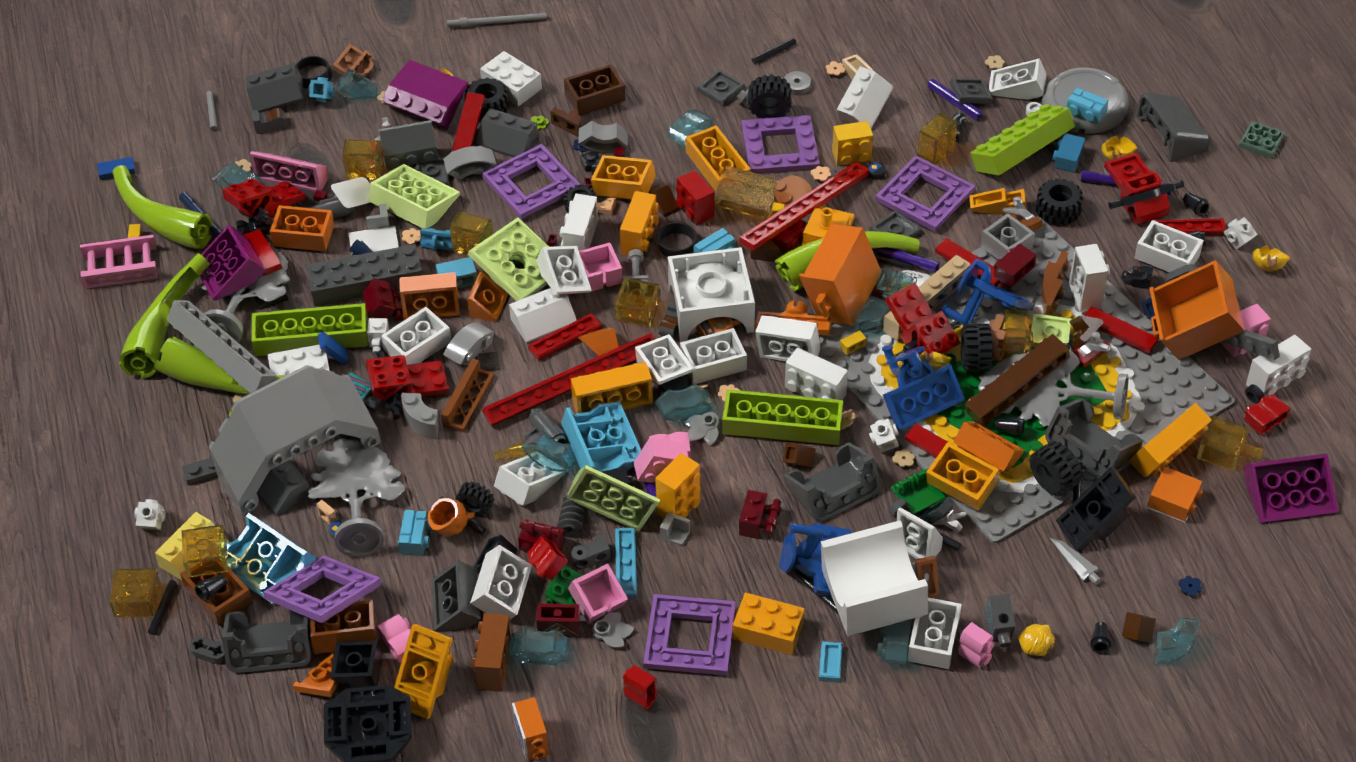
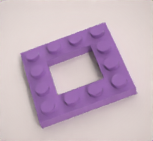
(800, 125)
(893, 193)
(522, 205)
(289, 594)
(707, 662)

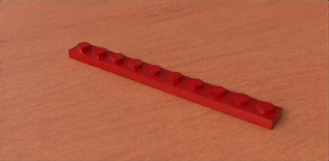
(803, 206)
(561, 383)

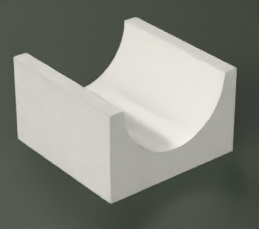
(873, 578)

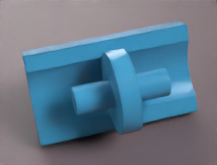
(436, 239)

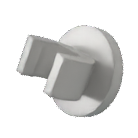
(743, 97)

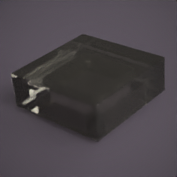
(489, 361)

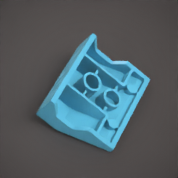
(601, 437)
(264, 556)

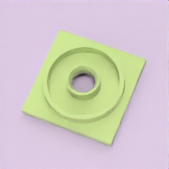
(517, 243)

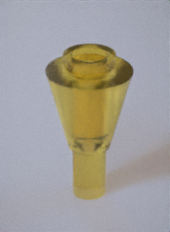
(513, 451)

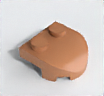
(353, 59)
(791, 189)
(998, 337)

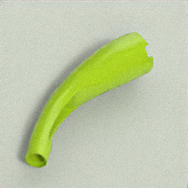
(174, 223)
(798, 259)
(149, 333)
(191, 366)

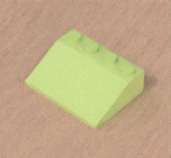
(412, 196)
(612, 498)

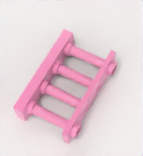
(119, 274)

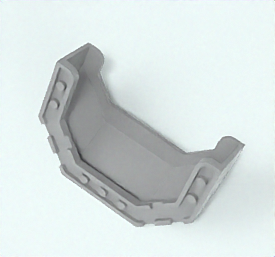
(284, 423)

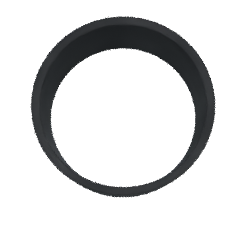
(314, 60)
(676, 227)

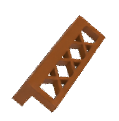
(466, 384)

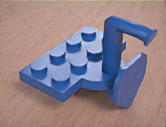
(983, 287)
(920, 388)
(808, 553)

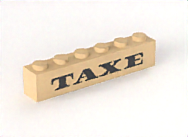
(934, 290)

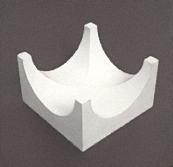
(711, 287)

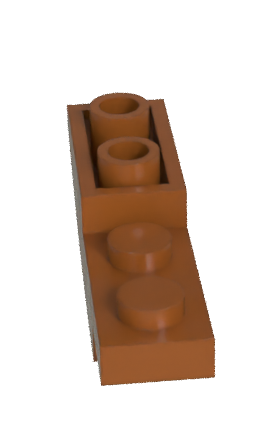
(1053, 283)

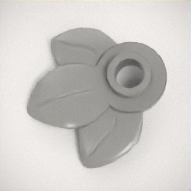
(701, 429)
(614, 630)

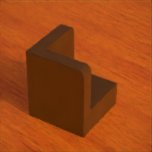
(799, 454)
(1139, 627)

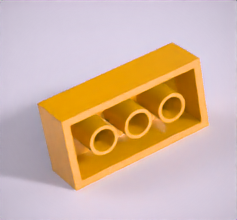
(711, 153)
(626, 384)
(1171, 441)

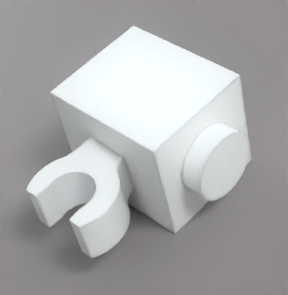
(375, 329)

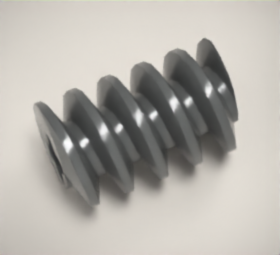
(571, 518)

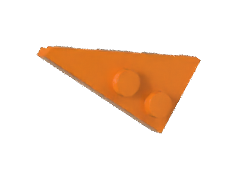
(318, 680)

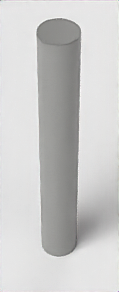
(211, 110)

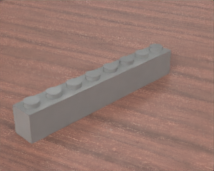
(219, 346)

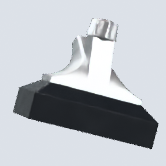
(943, 514)

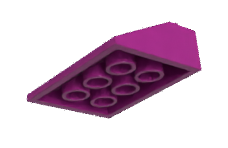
(425, 93)
(231, 264)
(1291, 488)

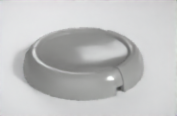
(1094, 82)

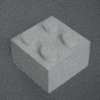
(1005, 235)

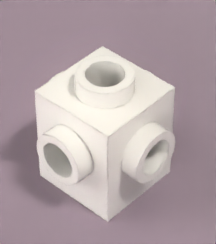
(1240, 232)
(884, 435)
(149, 515)

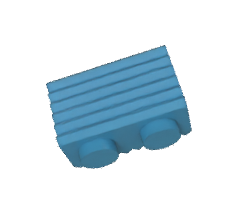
(1069, 152)

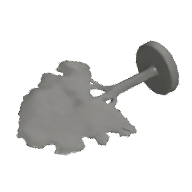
(263, 287)
(1044, 398)
(353, 469)

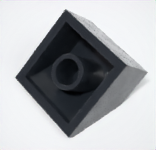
(357, 664)

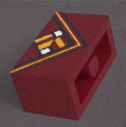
(559, 617)

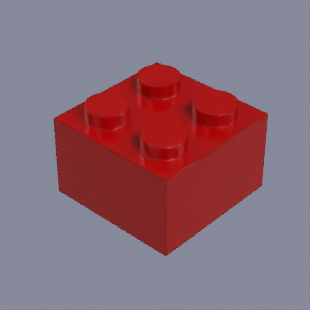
(695, 197)

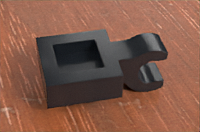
(590, 161)
(253, 225)

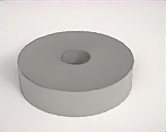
(799, 82)

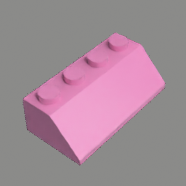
(297, 172)

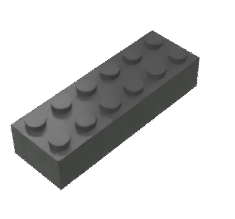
(349, 276)

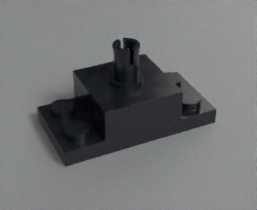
(1097, 510)

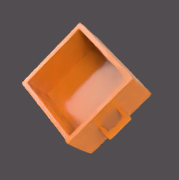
(841, 274)
(1196, 310)

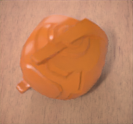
(448, 517)

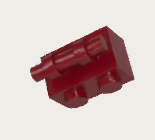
(1014, 266)
(382, 300)
(754, 512)
(533, 530)

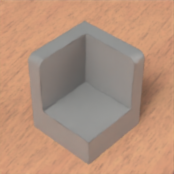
(378, 221)
(675, 529)

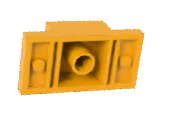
(821, 221)
(424, 668)

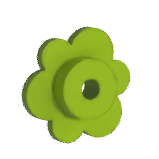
(541, 121)

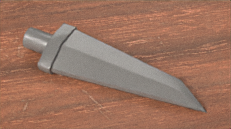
(1082, 566)

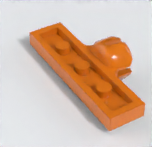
(800, 313)

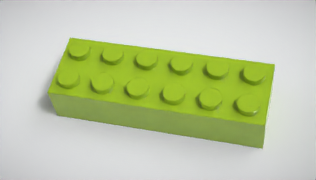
(1022, 139)
(300, 328)
(782, 417)

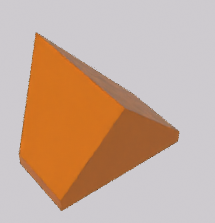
(601, 340)

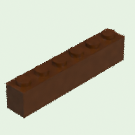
(1017, 380)

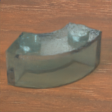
(688, 124)
(233, 174)
(684, 403)
(549, 453)
(895, 642)
(1176, 642)
(539, 647)

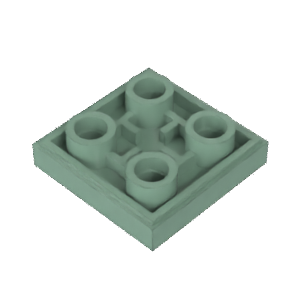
(1261, 139)

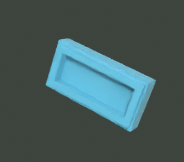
(830, 661)

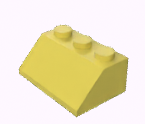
(170, 553)

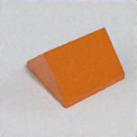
(486, 299)

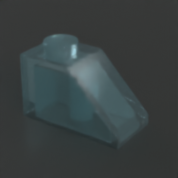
(356, 86)
(893, 281)
(872, 315)

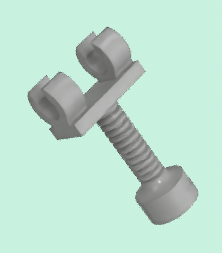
(636, 257)

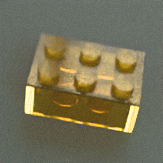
(745, 192)

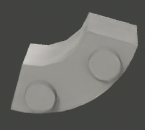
(603, 137)
(469, 161)
(469, 343)
(419, 416)

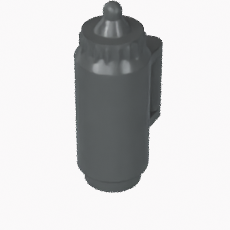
(335, 205)
(543, 422)

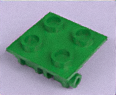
(917, 492)
(558, 587)

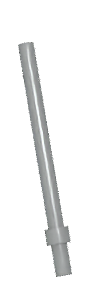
(464, 22)

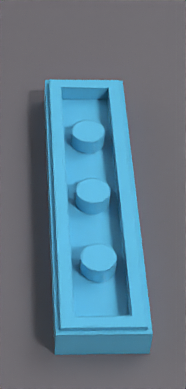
(626, 560)

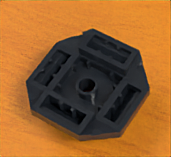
(364, 707)

